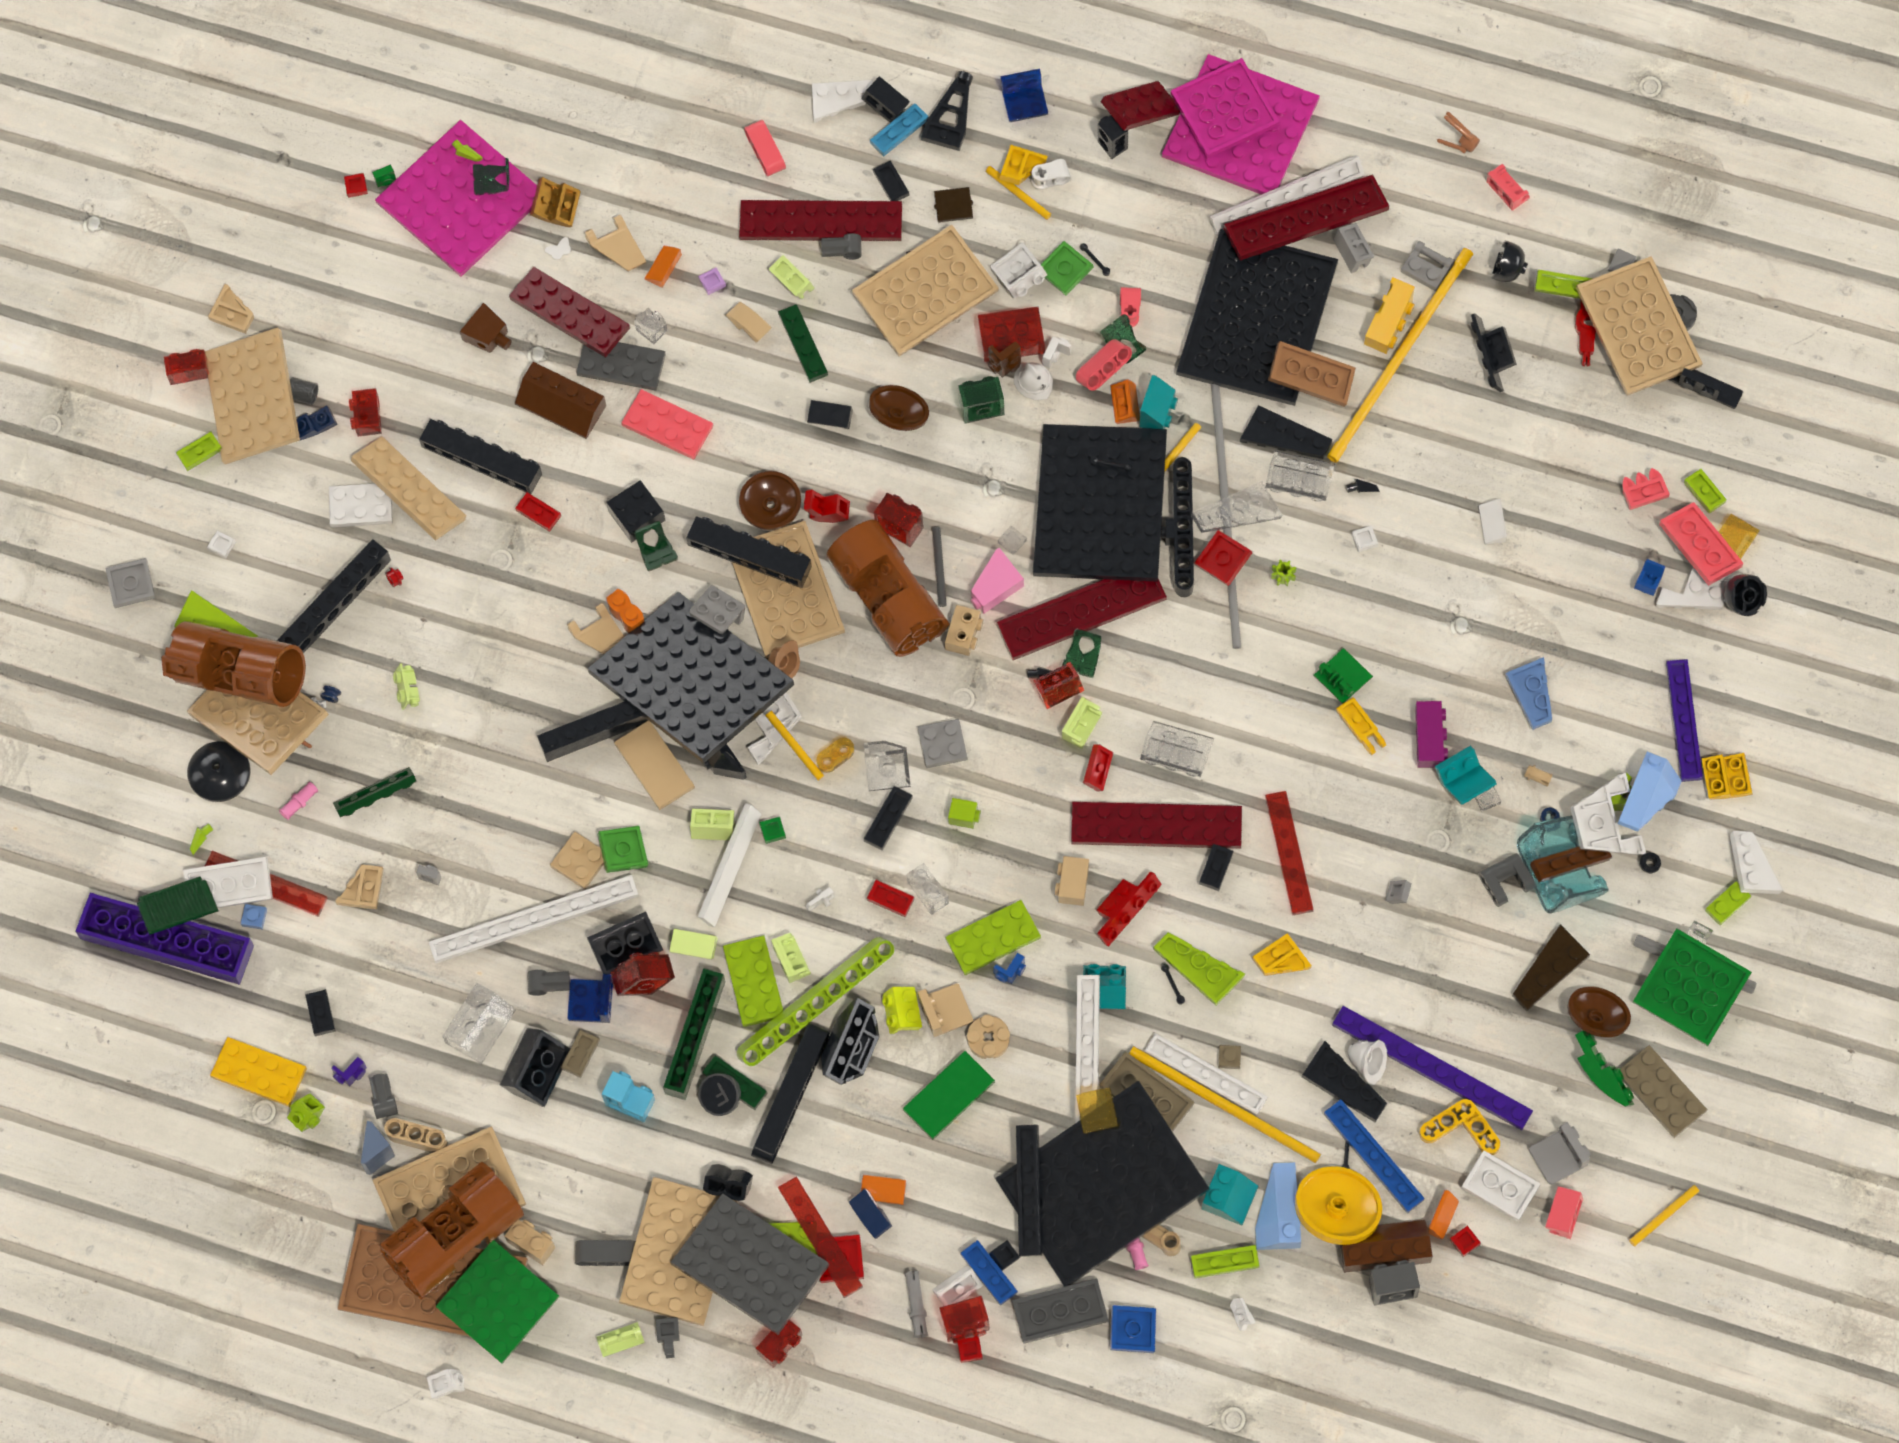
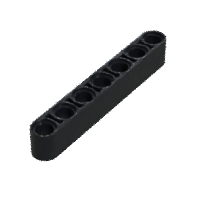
(1183, 517)
(790, 1093)

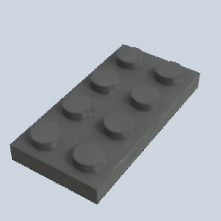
(624, 365)
(1060, 1311)

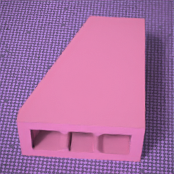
(996, 582)

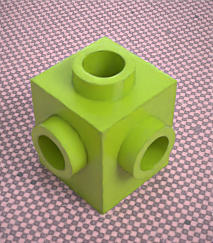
(306, 1112)

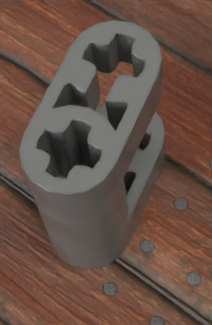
(1497, 873)

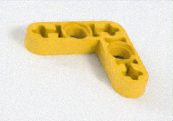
(1467, 1121)

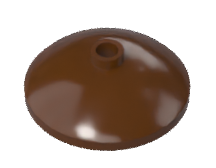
(898, 408)
(767, 489)
(1599, 1012)

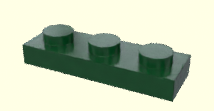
(751, 1093)

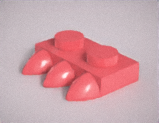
(1645, 490)

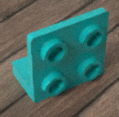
(1464, 776)

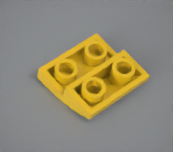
(1727, 776)

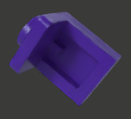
(353, 1072)

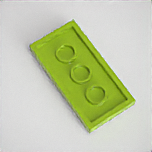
(993, 937)
(753, 980)

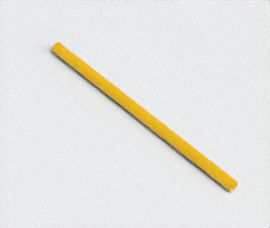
(1225, 1105)

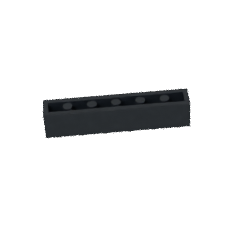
(481, 456)
(749, 551)
(589, 730)

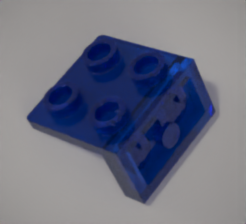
(1023, 95)
(591, 1000)

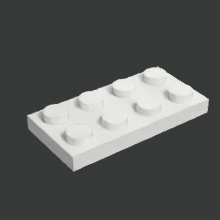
(236, 881)

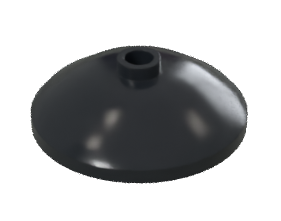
(219, 783)

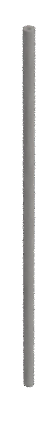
(1232, 592)

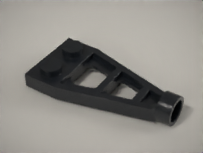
(944, 134)

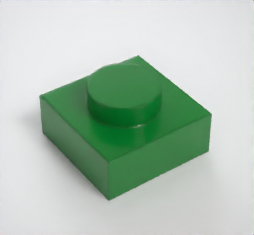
(384, 176)
(772, 830)

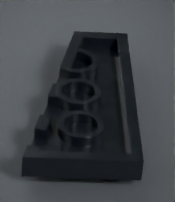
(1276, 431)
(1342, 1082)

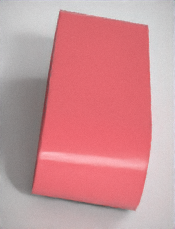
(764, 148)
(1103, 364)

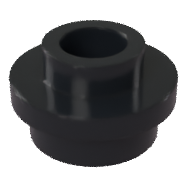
(1650, 857)

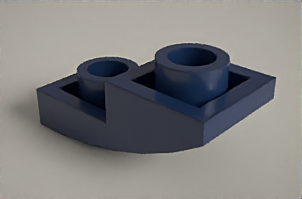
(315, 423)
(870, 1214)

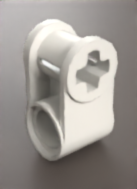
(1051, 174)

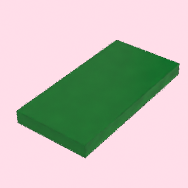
(948, 1095)

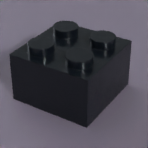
(635, 509)

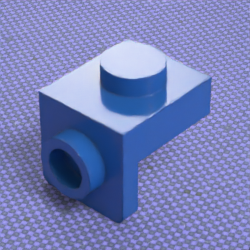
(1650, 577)
(1015, 968)

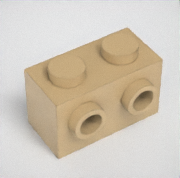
(963, 630)
(1073, 880)
(529, 1241)

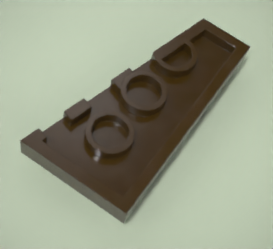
(1552, 966)

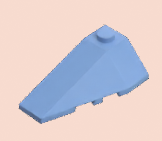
(1652, 789)
(1277, 1221)

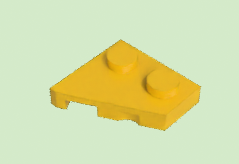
(1019, 164)
(1281, 957)

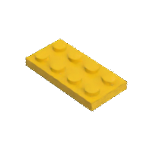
(258, 1071)

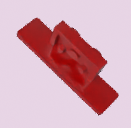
(1124, 904)

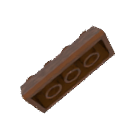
(560, 400)
(1388, 1246)

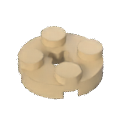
(988, 1049)

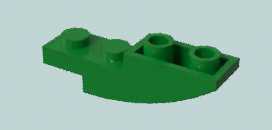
(1606, 1078)

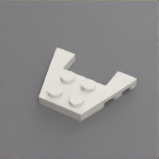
(1696, 593)
(787, 714)
(1597, 822)

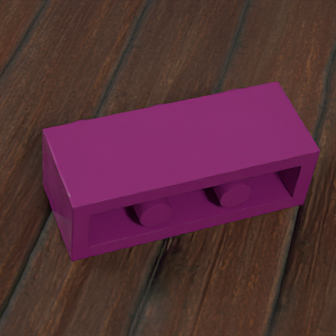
(1430, 733)

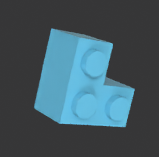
(626, 1098)

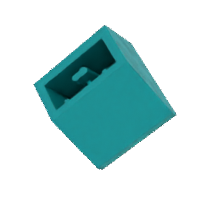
(1111, 984)

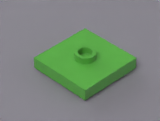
(1066, 268)
(622, 849)

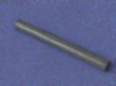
(939, 566)

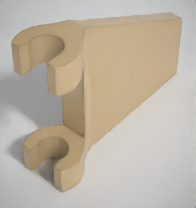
(618, 246)
(601, 634)

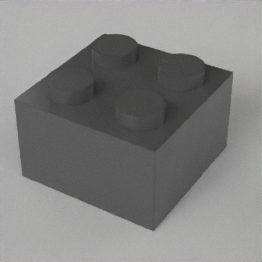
(1394, 1282)

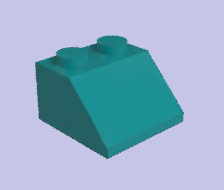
(1158, 404)
(1229, 1195)

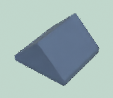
(375, 1150)

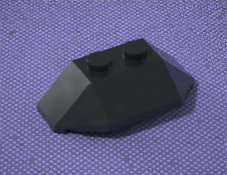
(725, 764)
(850, 1043)

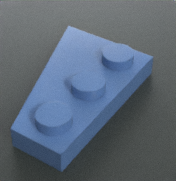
(1531, 691)

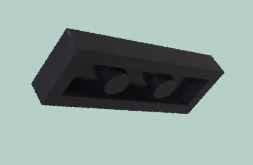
(888, 818)

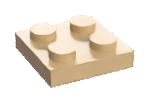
(578, 860)

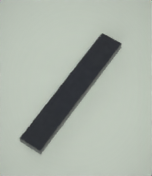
(1028, 1190)

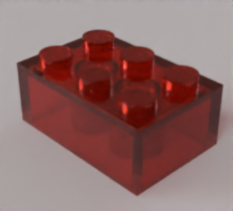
(1010, 326)

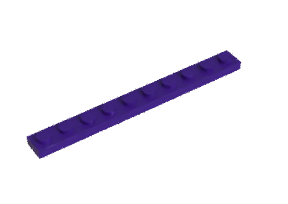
(1434, 1068)

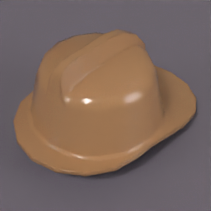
(786, 658)

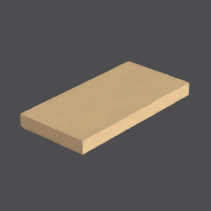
(654, 765)

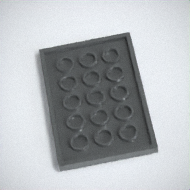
(750, 1264)

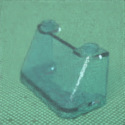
(1566, 890)

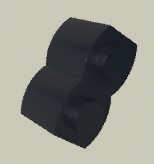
(729, 1182)

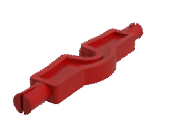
(1586, 335)

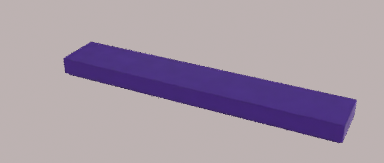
(1684, 720)

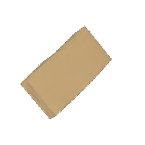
(749, 321)

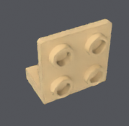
(945, 1009)

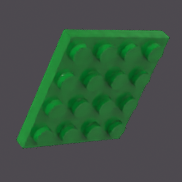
(1692, 987)
(497, 1301)

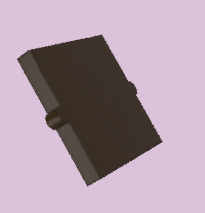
(953, 204)

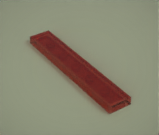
(1289, 853)
(284, 890)
(820, 1237)

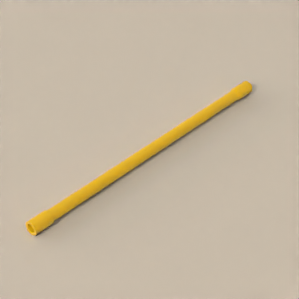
(1341, 445)

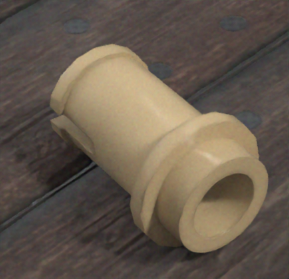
(1538, 775)

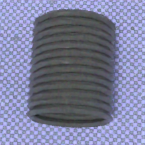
(304, 391)

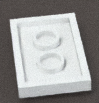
(359, 506)
(1500, 1186)

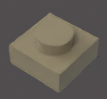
(1229, 1057)

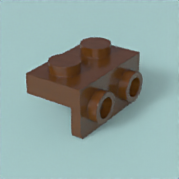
(1005, 361)

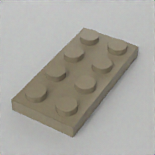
(1662, 1091)
(1168, 1099)

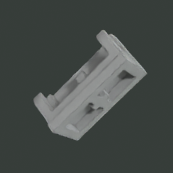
(1353, 247)

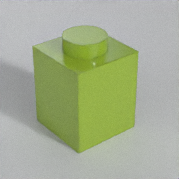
(963, 813)

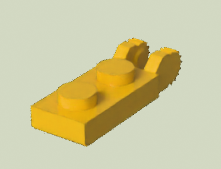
(1360, 724)

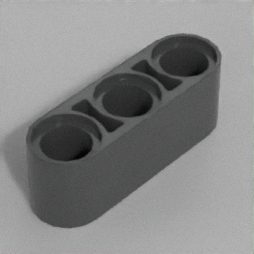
(603, 1252)

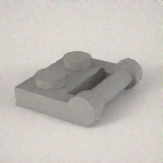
(1424, 271)

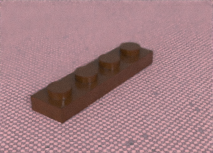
(1567, 862)

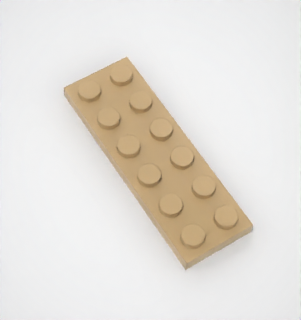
(408, 488)

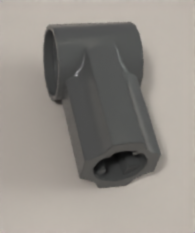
(848, 246)
(542, 982)
(384, 1102)

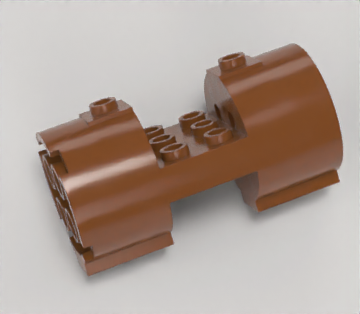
(896, 600)
(235, 664)
(476, 1211)

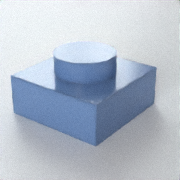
(253, 916)

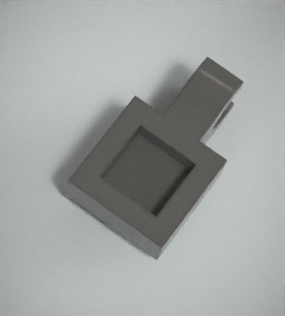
(668, 1332)

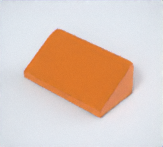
(663, 265)
(1125, 402)
(885, 1189)
(1443, 1215)

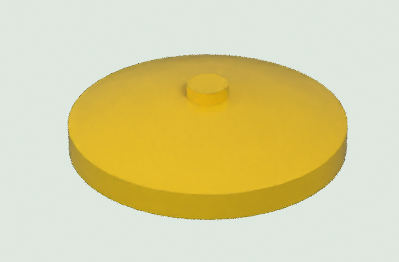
(1338, 1205)

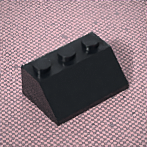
(622, 940)
(535, 1067)

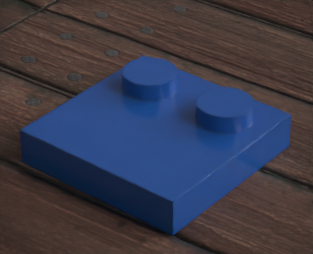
(1133, 1329)

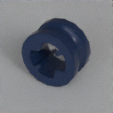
(330, 694)
(1550, 810)

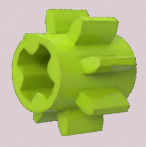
(1279, 576)

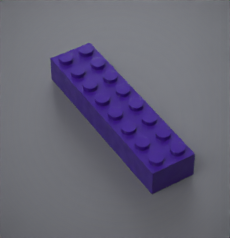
(182, 946)

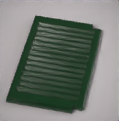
(176, 905)

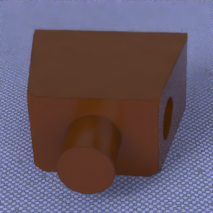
(486, 330)

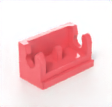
(1507, 187)
(1564, 1212)

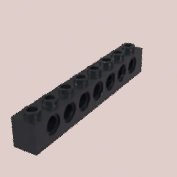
(337, 596)

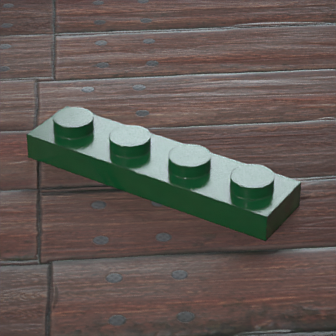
(803, 343)
(374, 792)

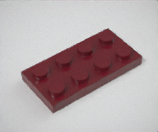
(1140, 105)

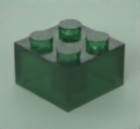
(981, 399)

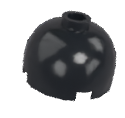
(1509, 263)
(1745, 594)

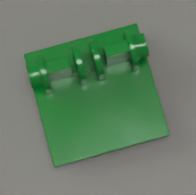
(1342, 675)

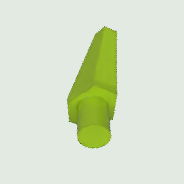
(466, 152)
(200, 837)

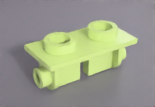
(404, 678)
(620, 1339)

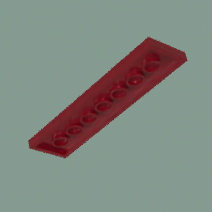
(1306, 217)
(820, 219)
(1079, 610)
(1156, 825)

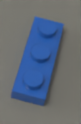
(989, 1272)

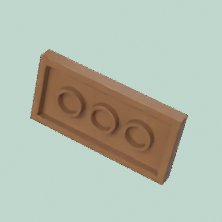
(1312, 374)

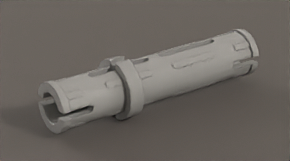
(917, 1313)

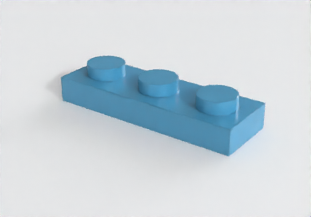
(899, 129)

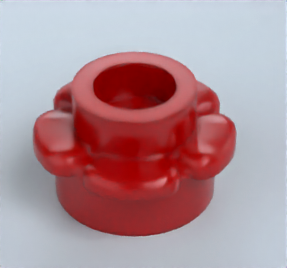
(394, 577)

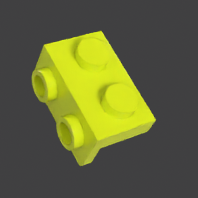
(901, 1009)

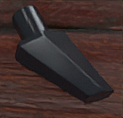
(1361, 486)
(1037, 673)

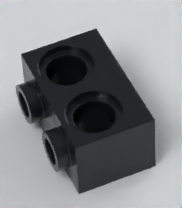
(1112, 137)

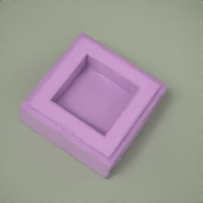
(712, 281)

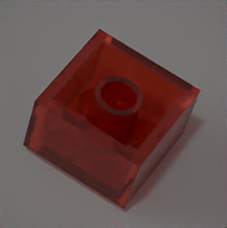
(899, 519)
(642, 974)
(964, 1319)

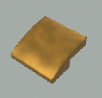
(555, 202)

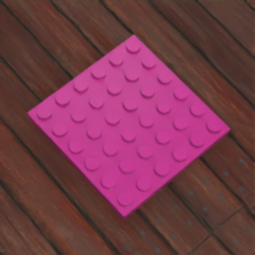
(1262, 160)
(440, 206)

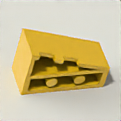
(1390, 316)

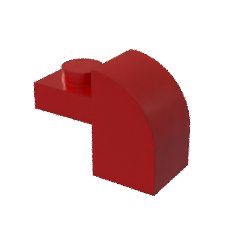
(826, 509)

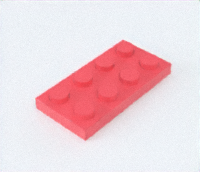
(667, 424)
(1701, 543)

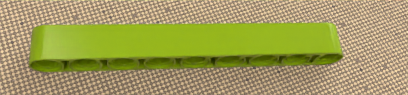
(804, 1003)

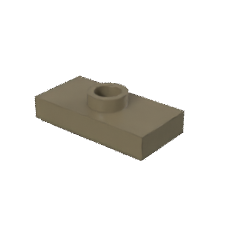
(580, 1053)

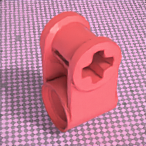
(1130, 303)

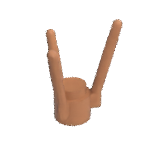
(1468, 140)

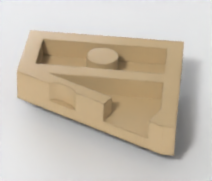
(231, 311)
(363, 889)

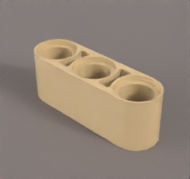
(408, 1128)

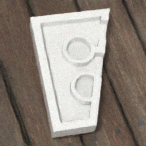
(837, 96)
(1752, 865)

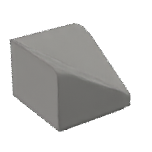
(1621, 259)

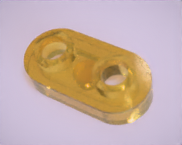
(834, 755)

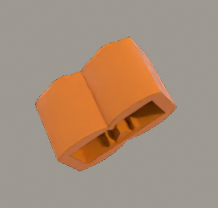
(624, 611)

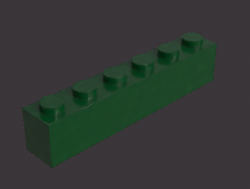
(694, 1034)

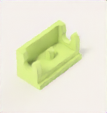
(791, 277)
(1081, 722)
(712, 824)
(693, 944)
(790, 957)

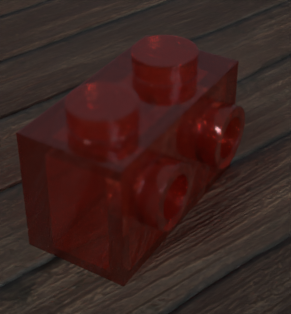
(186, 366)
(366, 412)
(1058, 685)
(775, 1347)

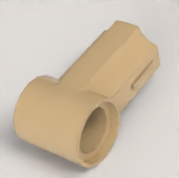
(1159, 1236)

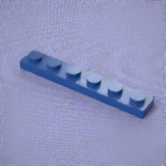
(1374, 1156)

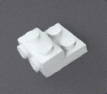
(1019, 271)

